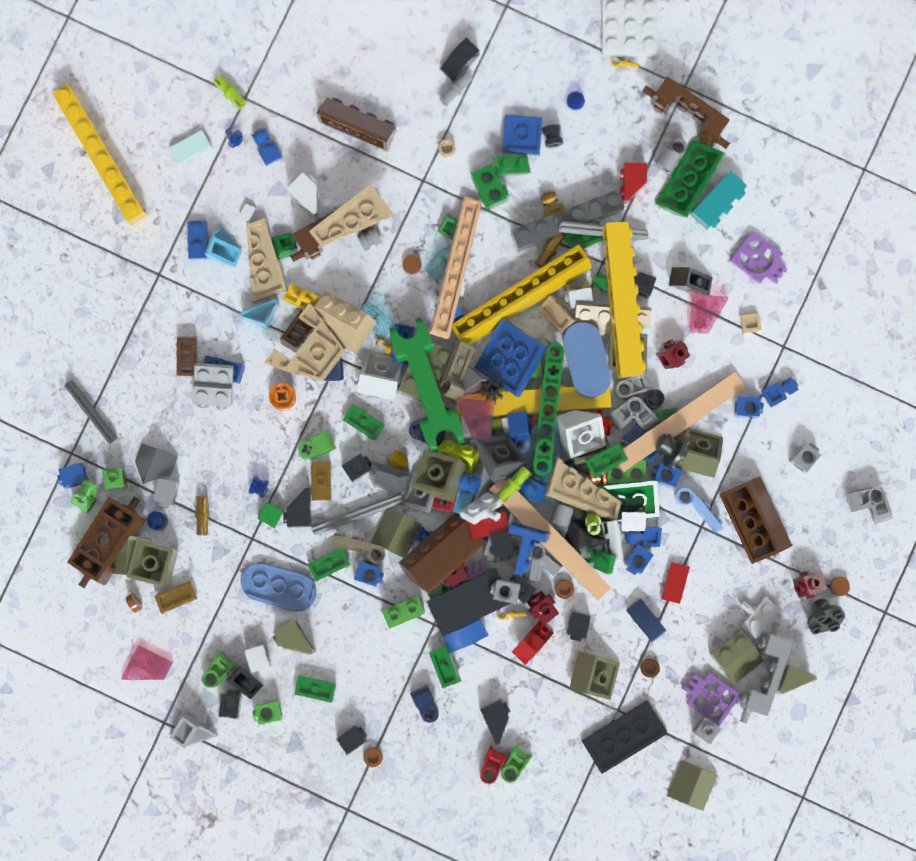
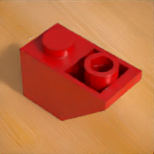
(634, 180)
(532, 642)

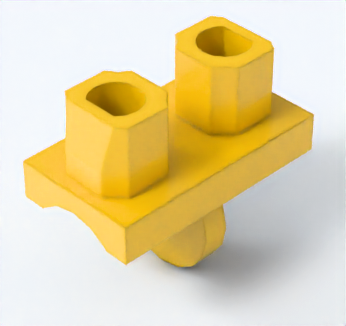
(300, 297)

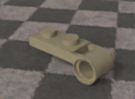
(451, 384)
(357, 544)

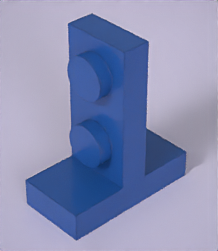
(528, 545)

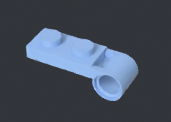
(701, 507)

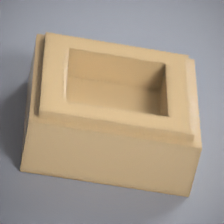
(750, 322)

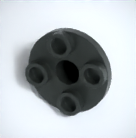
(673, 448)
(825, 617)

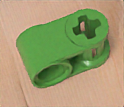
(320, 444)
(85, 496)
(218, 669)
(516, 763)

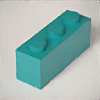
(719, 201)

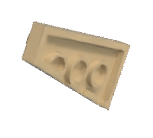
(356, 214)
(264, 264)
(600, 316)
(578, 491)

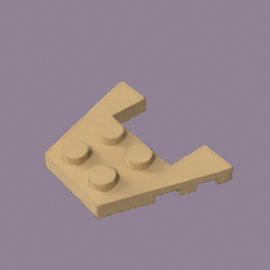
(316, 355)

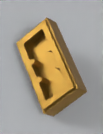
(321, 481)
(175, 597)

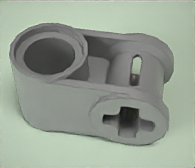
(635, 386)

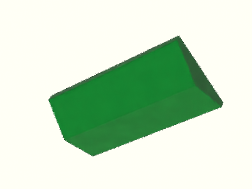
(689, 179)
(633, 493)

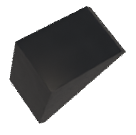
(244, 682)

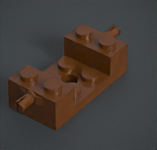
(713, 120)
(308, 245)
(116, 522)

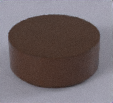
(649, 668)

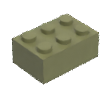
(438, 361)

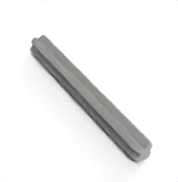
(595, 229)
(356, 514)

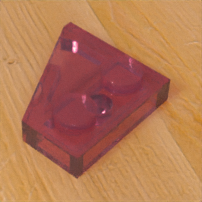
(705, 311)
(477, 417)
(146, 666)

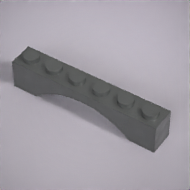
(586, 212)

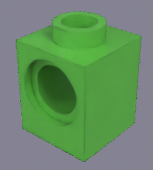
(114, 479)
(276, 712)

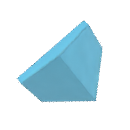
(223, 248)
(261, 314)

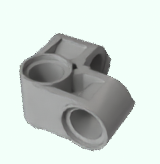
(670, 158)
(643, 416)
(879, 509)
(561, 518)

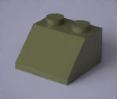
(703, 453)
(439, 475)
(152, 563)
(293, 638)
(736, 656)
(594, 675)

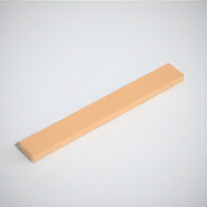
(455, 267)
(683, 419)
(556, 545)

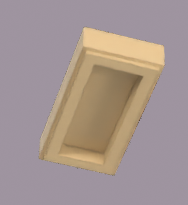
(557, 314)

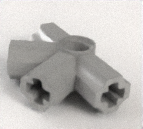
(545, 561)

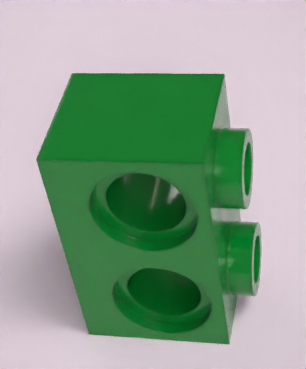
(485, 188)

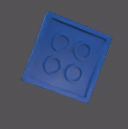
(510, 357)

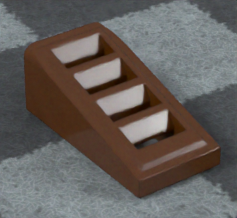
(184, 339)
(285, 341)

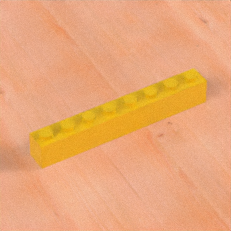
(99, 154)
(522, 295)
(622, 300)
(530, 401)

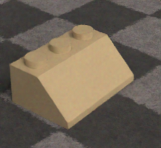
(345, 321)

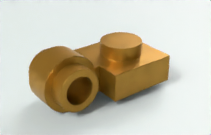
(549, 199)

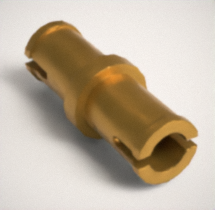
(549, 250)
(202, 515)

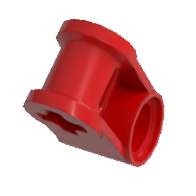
(493, 764)

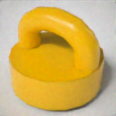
(397, 460)

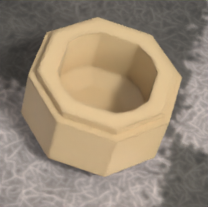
(446, 148)

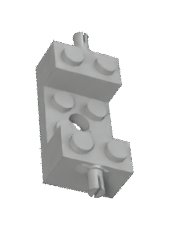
(778, 649)

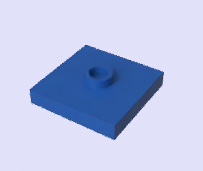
(522, 135)

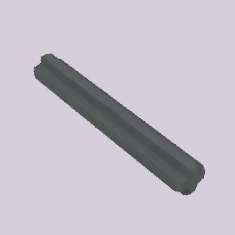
(90, 411)

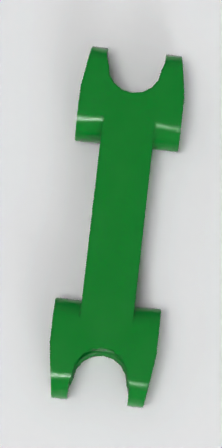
(415, 351)
(555, 364)

